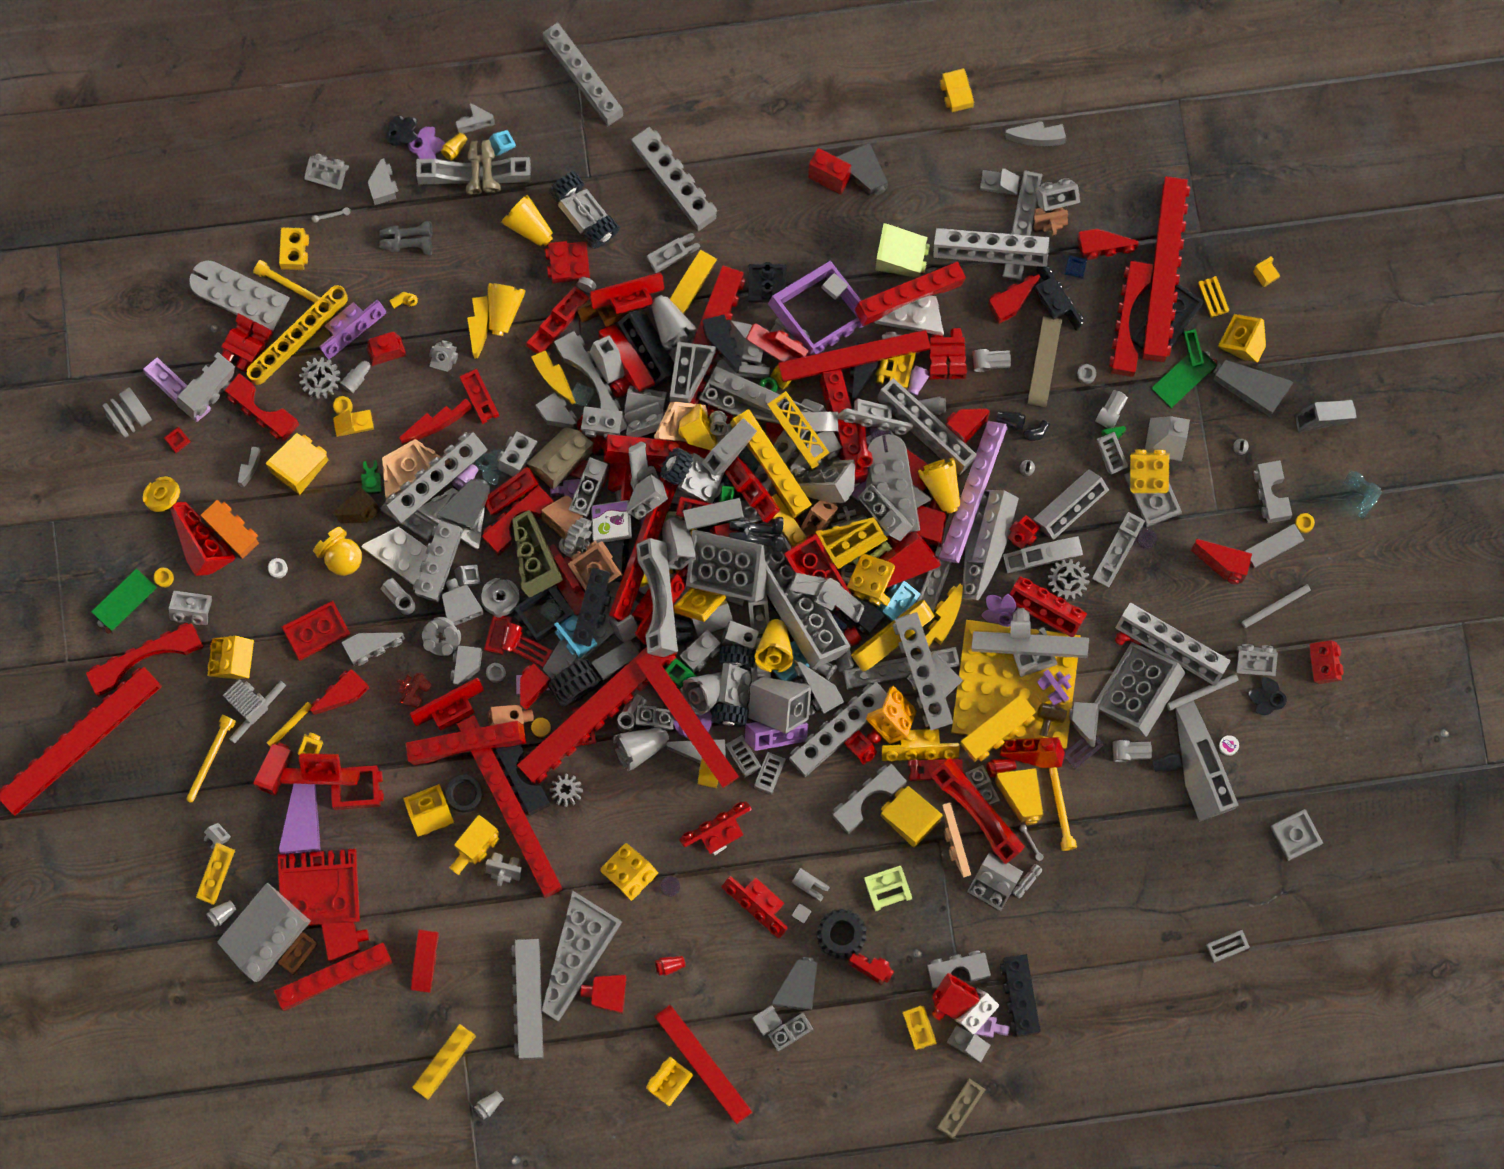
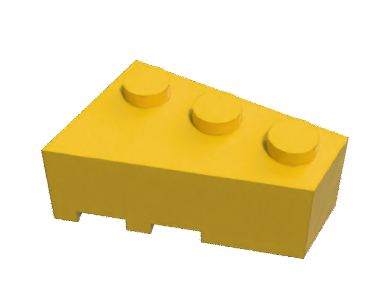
(851, 540)

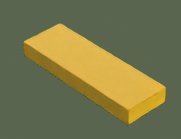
(215, 873)

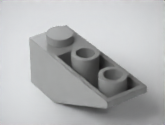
(830, 442)
(729, 448)
(589, 486)
(885, 513)
(366, 645)
(823, 691)

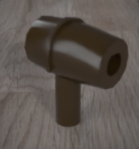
(1050, 713)

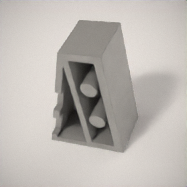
(689, 370)
(207, 387)

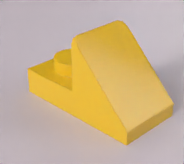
(351, 423)

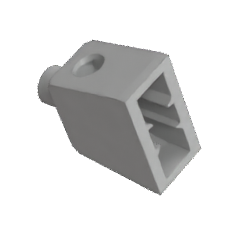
(460, 603)
(735, 633)

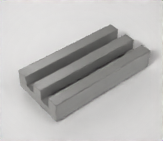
(1212, 952)

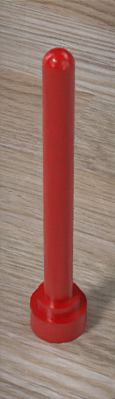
(864, 456)

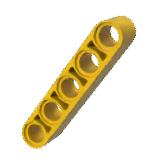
(886, 639)

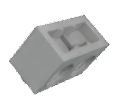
(518, 455)

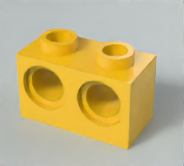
(288, 249)

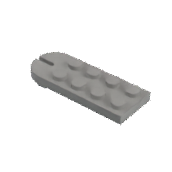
(238, 293)
(893, 477)

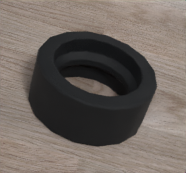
(460, 779)

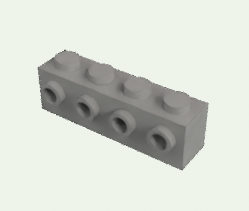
(1071, 504)
(438, 561)

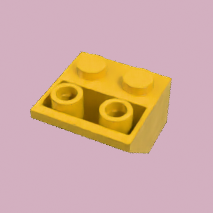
(230, 657)

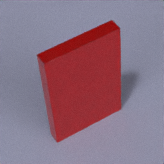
(316, 630)

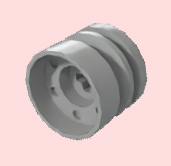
(126, 412)

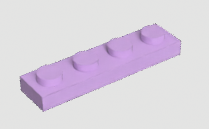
(168, 381)

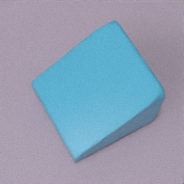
(501, 142)

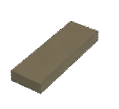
(961, 1108)

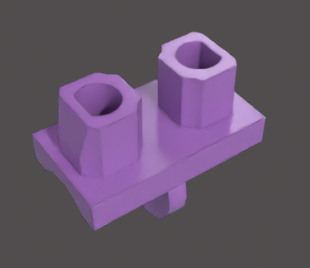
(1048, 680)

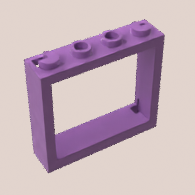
(848, 295)

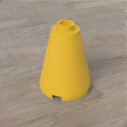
(528, 222)
(502, 307)
(942, 483)
(774, 648)

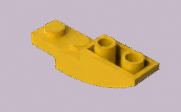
(947, 614)

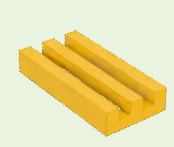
(1214, 280)

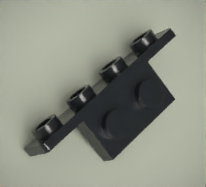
(1055, 299)
(593, 607)

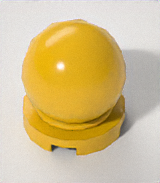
(340, 554)

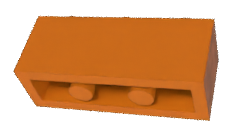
(230, 528)

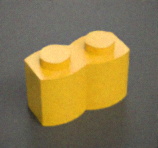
(957, 90)

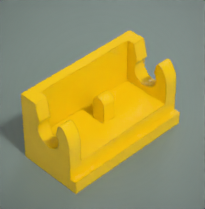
(919, 1027)

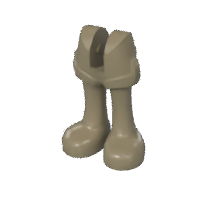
(488, 184)

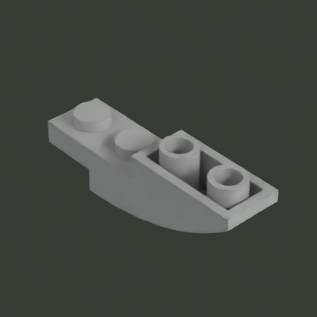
(1043, 554)

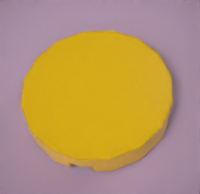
(161, 494)

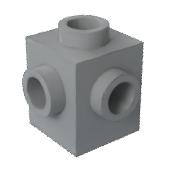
(443, 355)

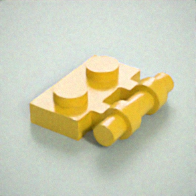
(901, 369)

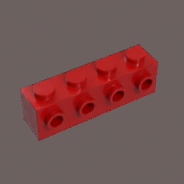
(1047, 607)

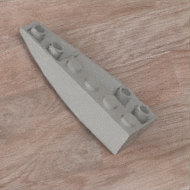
(737, 395)
(987, 541)
(1202, 767)

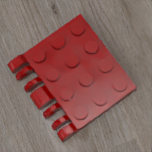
(322, 890)

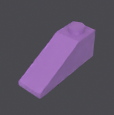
(763, 737)

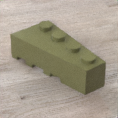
(535, 557)

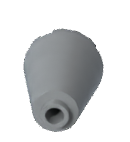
(671, 323)
(702, 692)
(639, 745)

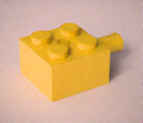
(474, 843)

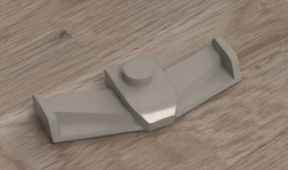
(639, 465)
(828, 594)

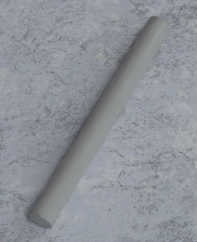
(1275, 606)
(1202, 692)
(269, 698)

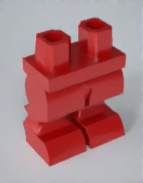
(245, 347)
(948, 348)

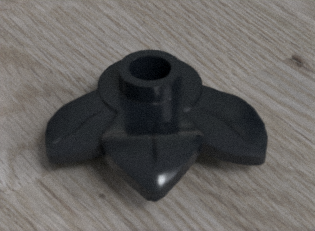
(401, 130)
(1265, 695)

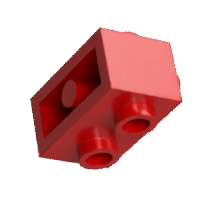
(1326, 662)

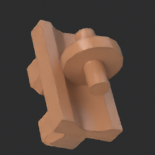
(1050, 221)

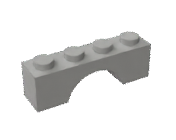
(886, 782)

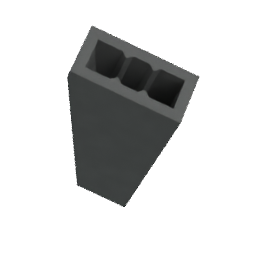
(1253, 386)

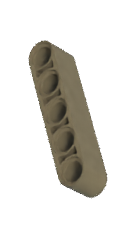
(1044, 361)

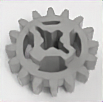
(327, 379)
(578, 537)
(1075, 580)

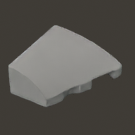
(1033, 663)

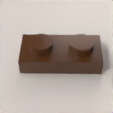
(298, 953)

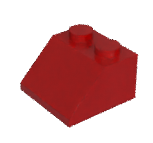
(967, 422)

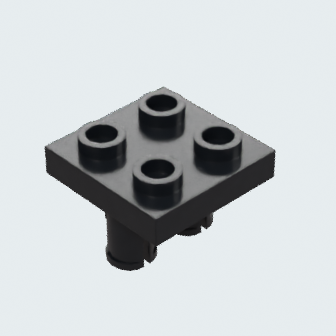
(765, 281)

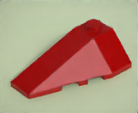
(200, 546)
(812, 559)

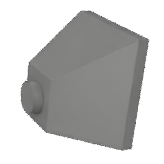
(748, 352)
(1168, 434)

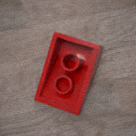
(1225, 561)

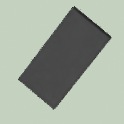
(1186, 308)

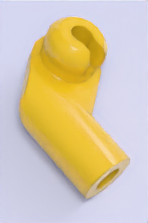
(404, 298)

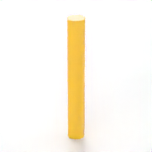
(290, 724)

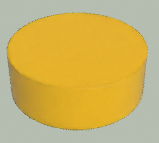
(342, 404)
(1304, 523)
(163, 577)
(541, 727)

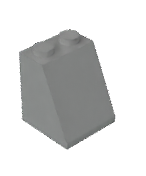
(779, 703)

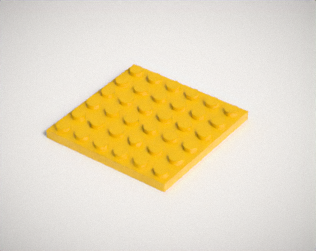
(994, 682)

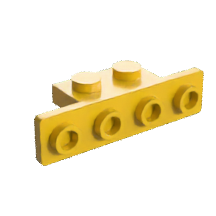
(920, 745)

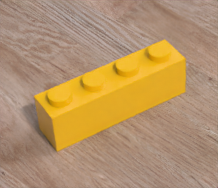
(997, 728)

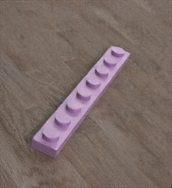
(973, 492)

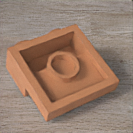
(595, 557)

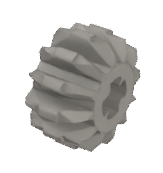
(568, 784)

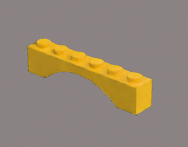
(779, 474)

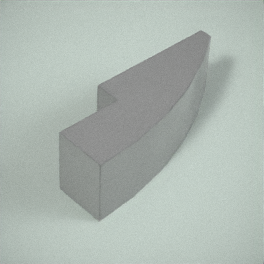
(1037, 135)

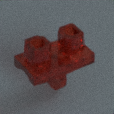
(418, 682)

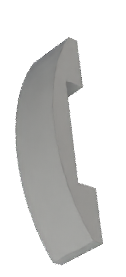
(1118, 549)

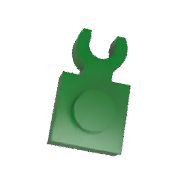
(371, 481)

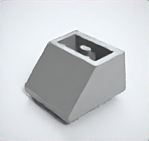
(995, 881)

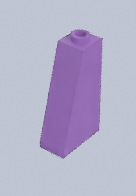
(301, 822)

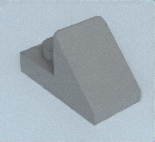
(479, 120)
(1003, 182)
(968, 1043)

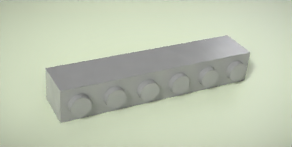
(528, 999)

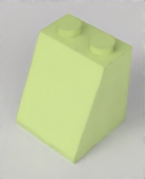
(901, 252)

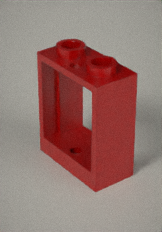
(337, 803)

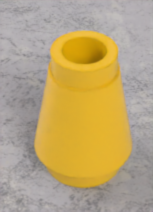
(453, 147)

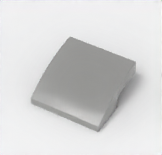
(948, 678)

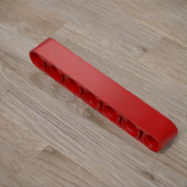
(703, 1064)

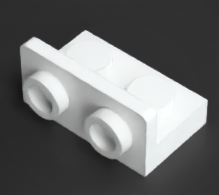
(979, 1013)

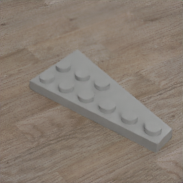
(581, 944)

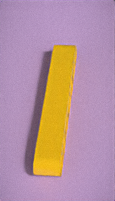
(299, 326)

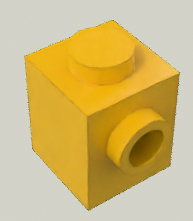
(310, 744)

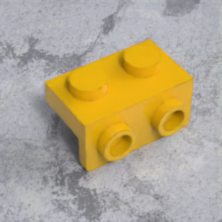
(669, 1081)

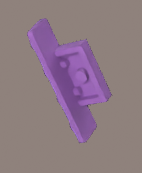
(350, 325)

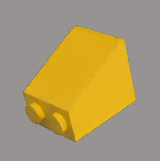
(297, 462)
(1022, 794)
(911, 815)

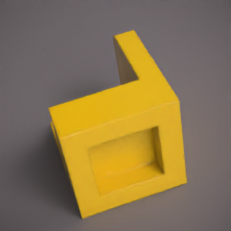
(1266, 272)

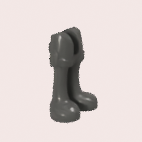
(393, 242)

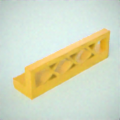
(795, 437)
(444, 1062)

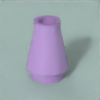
(917, 380)
(465, 476)

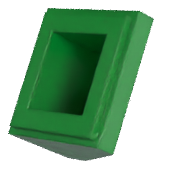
(1119, 431)

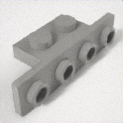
(874, 415)

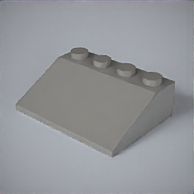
(727, 566)
(1139, 688)
(263, 933)

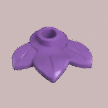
(429, 144)
(998, 608)

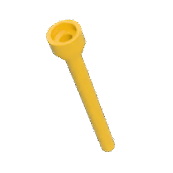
(262, 269)
(225, 724)
(1068, 842)

